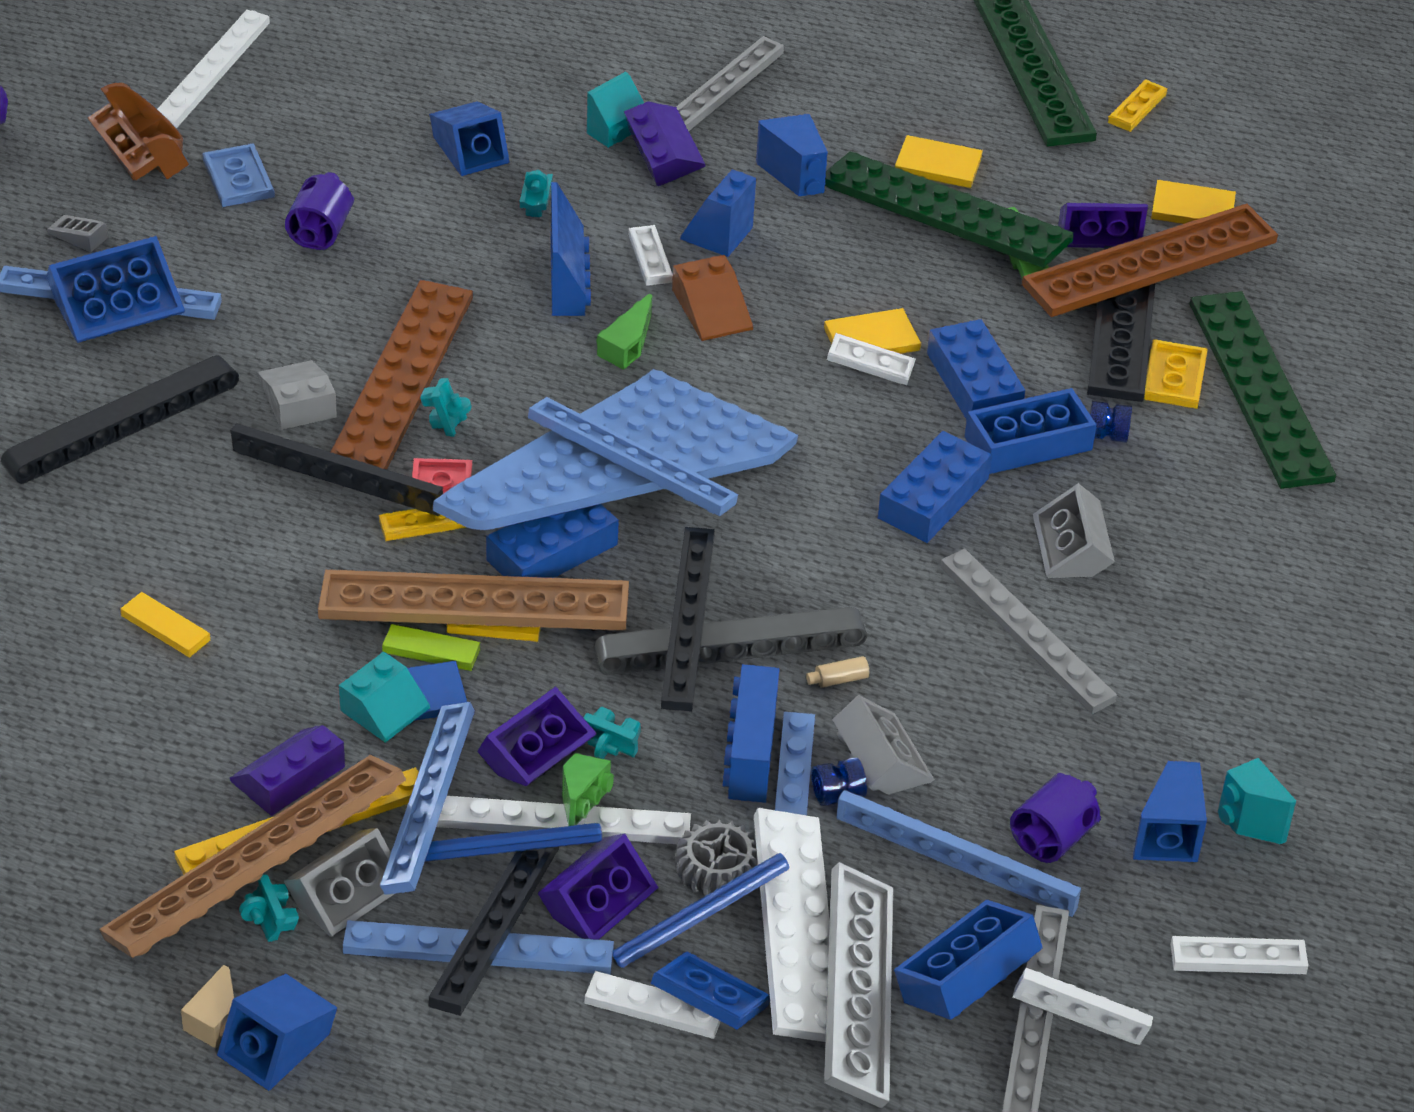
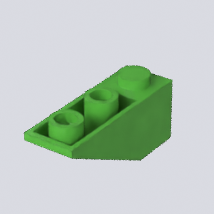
(625, 338)
(584, 784)

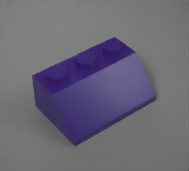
(663, 141)
(1103, 223)
(536, 739)
(292, 768)
(599, 888)

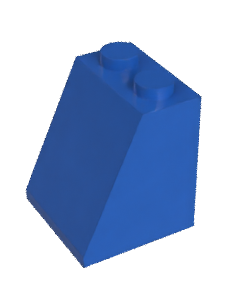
(471, 137)
(793, 153)
(724, 215)
(1173, 816)
(274, 1029)

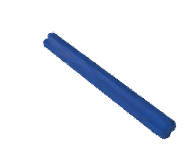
(514, 841)
(700, 910)

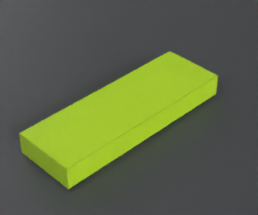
(430, 646)

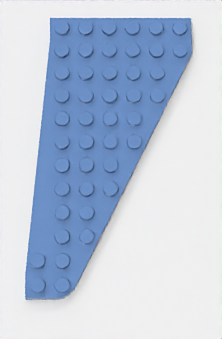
(563, 476)

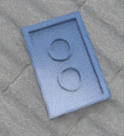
(238, 175)

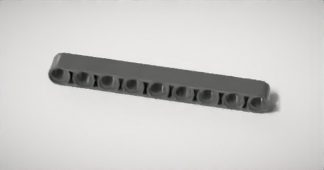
(736, 640)

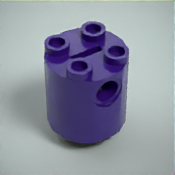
(319, 211)
(1055, 817)

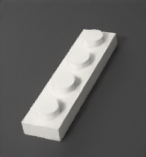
(1239, 955)
(648, 1004)
(1082, 1006)

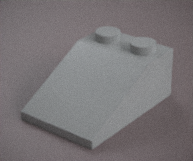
(299, 394)

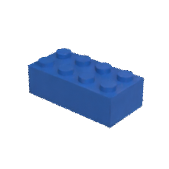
(973, 366)
(1032, 429)
(934, 486)
(552, 543)
(751, 733)
(968, 959)

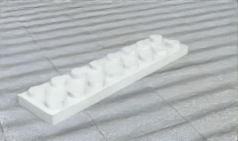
(795, 923)

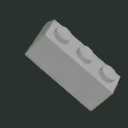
(1073, 535)
(881, 746)
(342, 881)

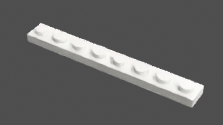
(213, 66)
(525, 816)

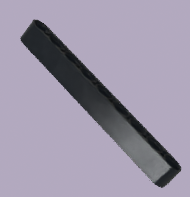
(119, 419)

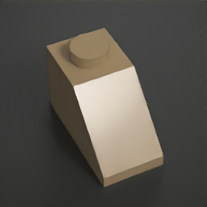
(209, 1009)

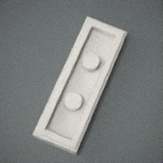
(650, 255)
(871, 359)

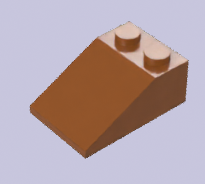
(711, 297)

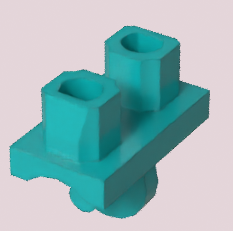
(535, 192)
(449, 407)
(612, 737)
(265, 909)

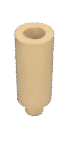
(839, 672)

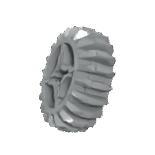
(714, 855)

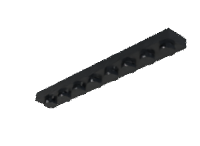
(335, 468)
(688, 619)
(490, 930)

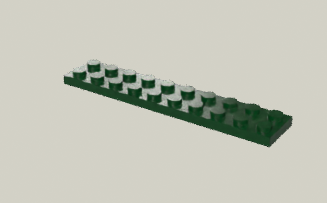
(1037, 72)
(948, 209)
(1262, 390)

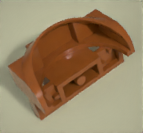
(138, 133)

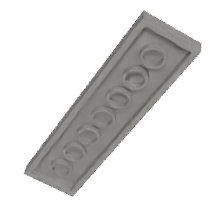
(859, 986)

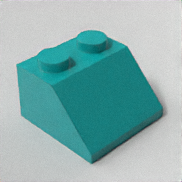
(607, 106)
(382, 697)
(1256, 803)

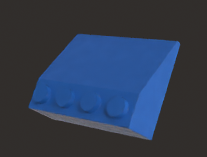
(568, 258)
(114, 289)

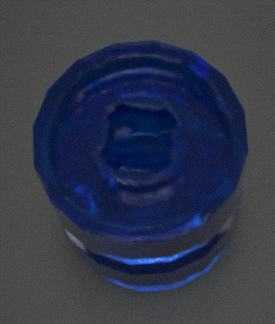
(1111, 421)
(832, 780)

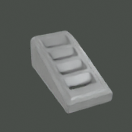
(85, 232)

